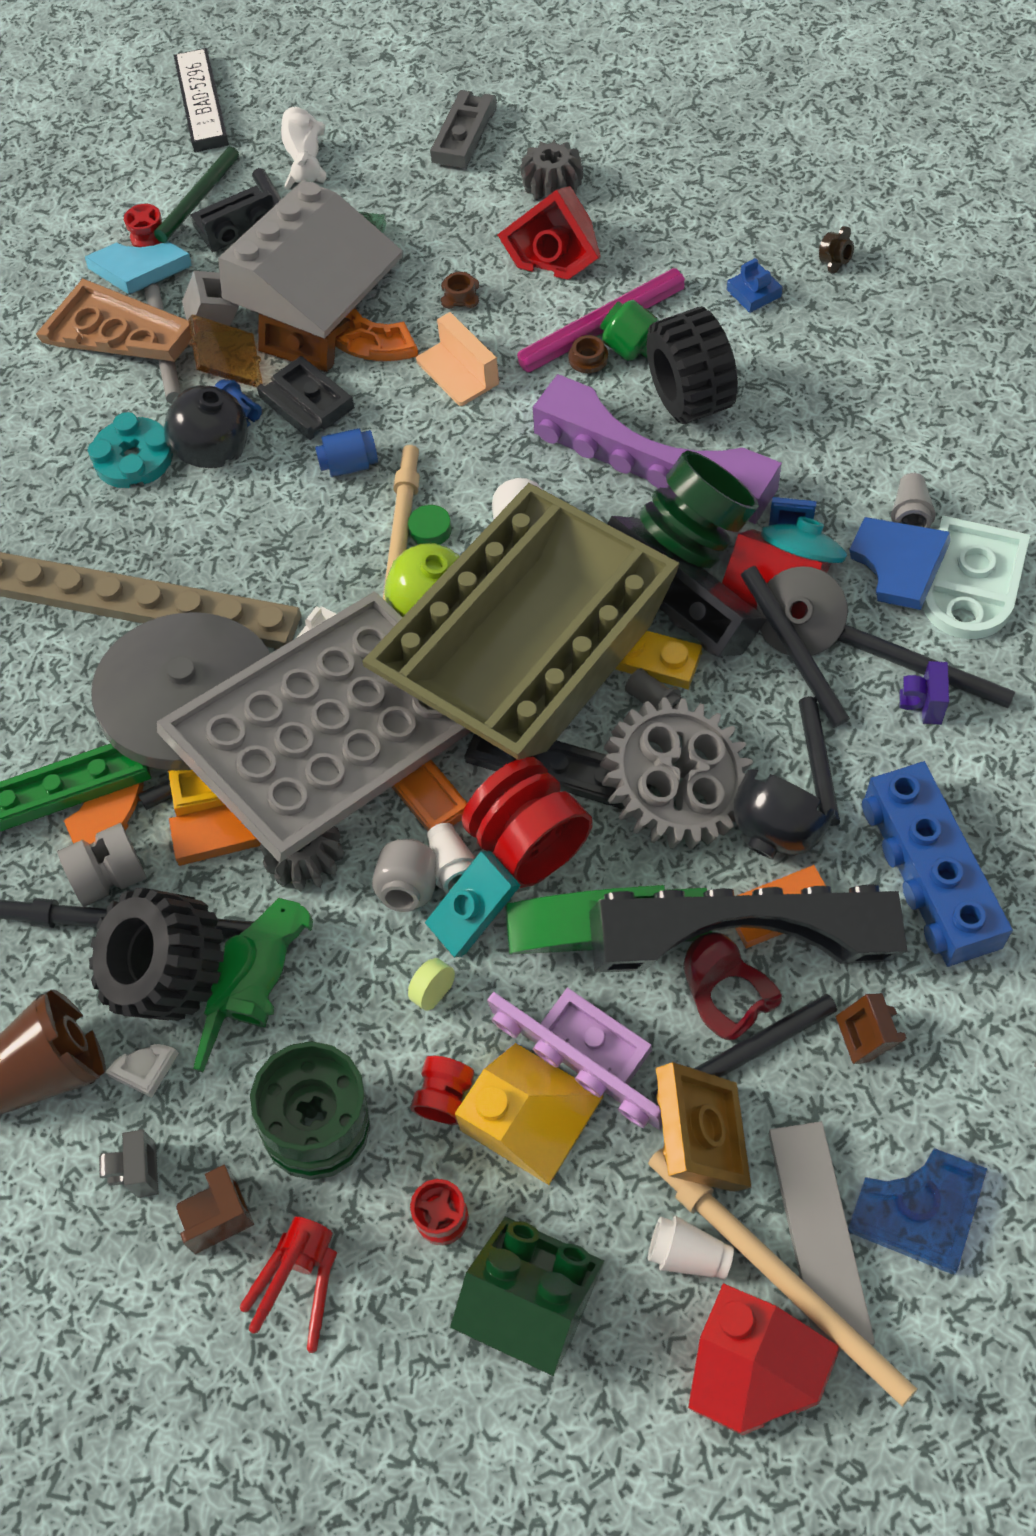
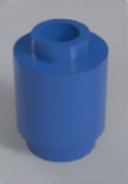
(347, 452)

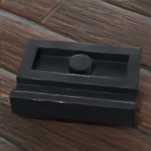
(306, 397)

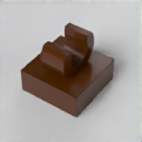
(869, 1028)

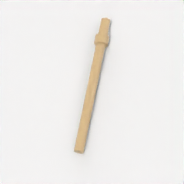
(405, 486)
(699, 1199)

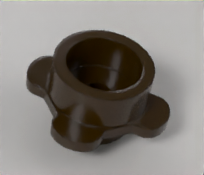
(836, 249)

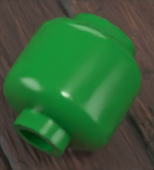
(627, 329)

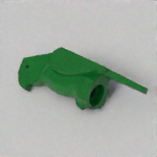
(251, 971)

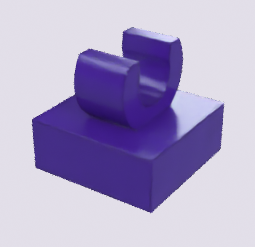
(927, 693)

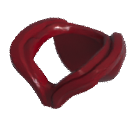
(709, 962)

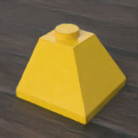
(527, 1111)

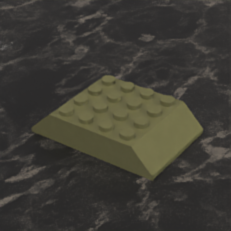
(526, 623)

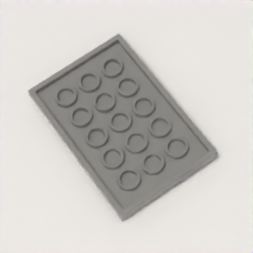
(308, 731)

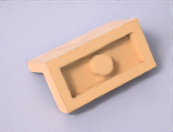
(459, 362)

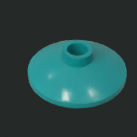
(804, 540)

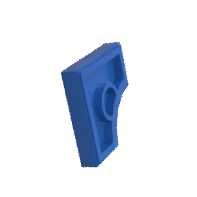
(901, 558)

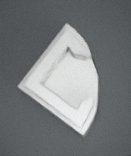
(143, 1068)

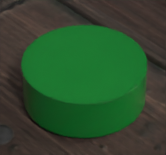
(430, 525)

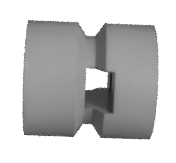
(101, 864)

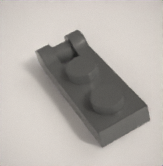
(463, 129)

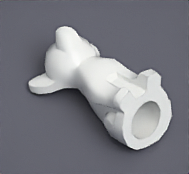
(299, 137)

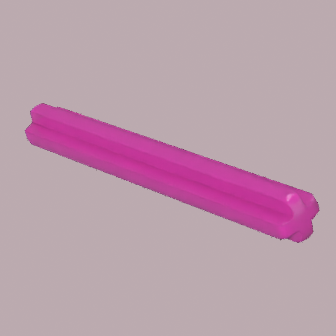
(562, 340)

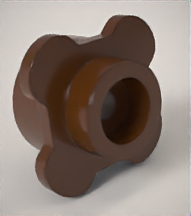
(459, 290)

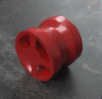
(141, 223)

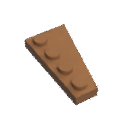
(115, 324)

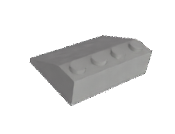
(307, 261)

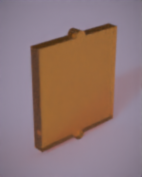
(224, 351)

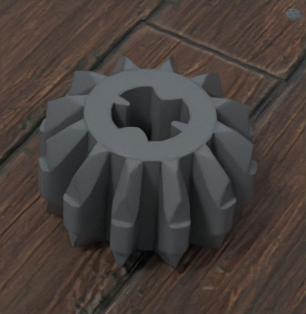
(551, 168)
(307, 864)

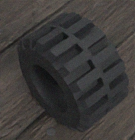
(692, 365)
(156, 955)

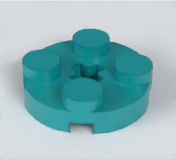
(126, 433)

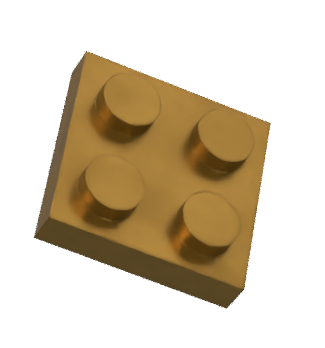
(702, 1128)

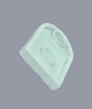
(976, 575)

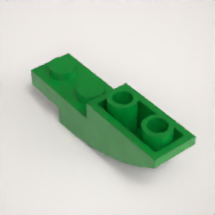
(563, 920)

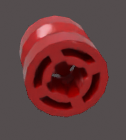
(442, 1089)
(435, 1203)

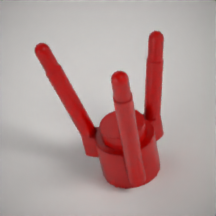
(297, 1250)

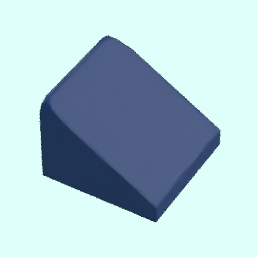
(789, 510)

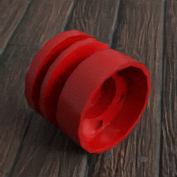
(527, 820)

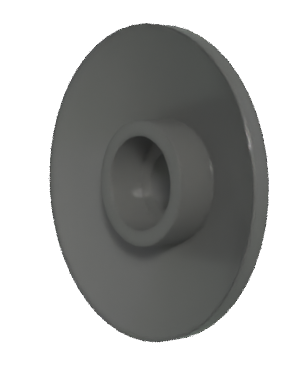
(825, 605)

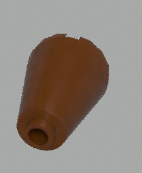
(46, 1053)

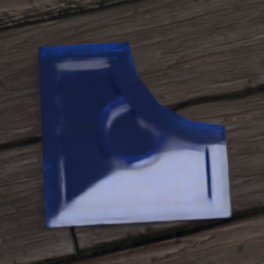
(922, 1213)

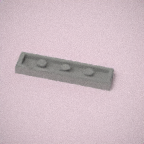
(819, 1222)

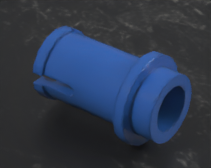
(251, 409)

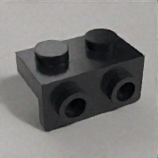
(232, 217)

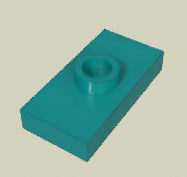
(472, 903)

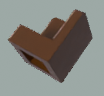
(214, 1212)

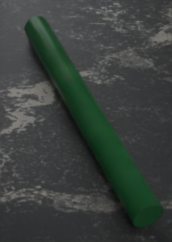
(196, 194)

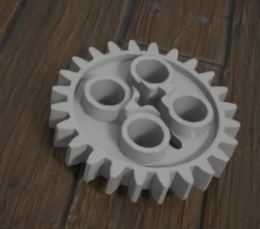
(636, 763)

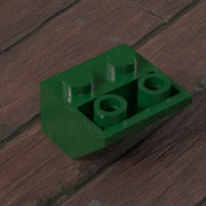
(526, 1294)

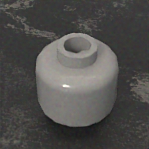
(405, 875)

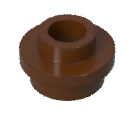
(588, 354)

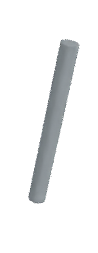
(167, 368)

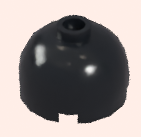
(206, 426)
(779, 816)

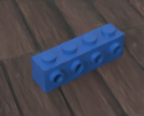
(935, 864)

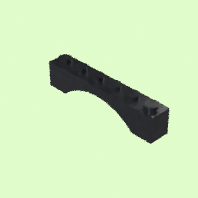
(846, 926)

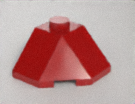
(553, 236)
(757, 1363)

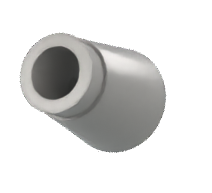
(913, 502)

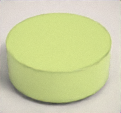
(431, 983)

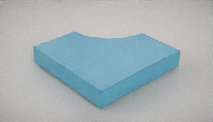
(137, 266)

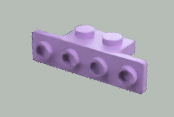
(590, 1044)

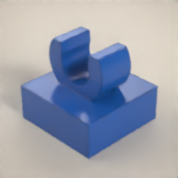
(754, 286)

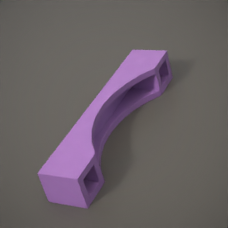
(577, 419)

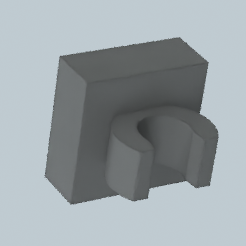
(134, 1166)

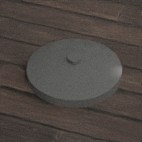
(161, 670)

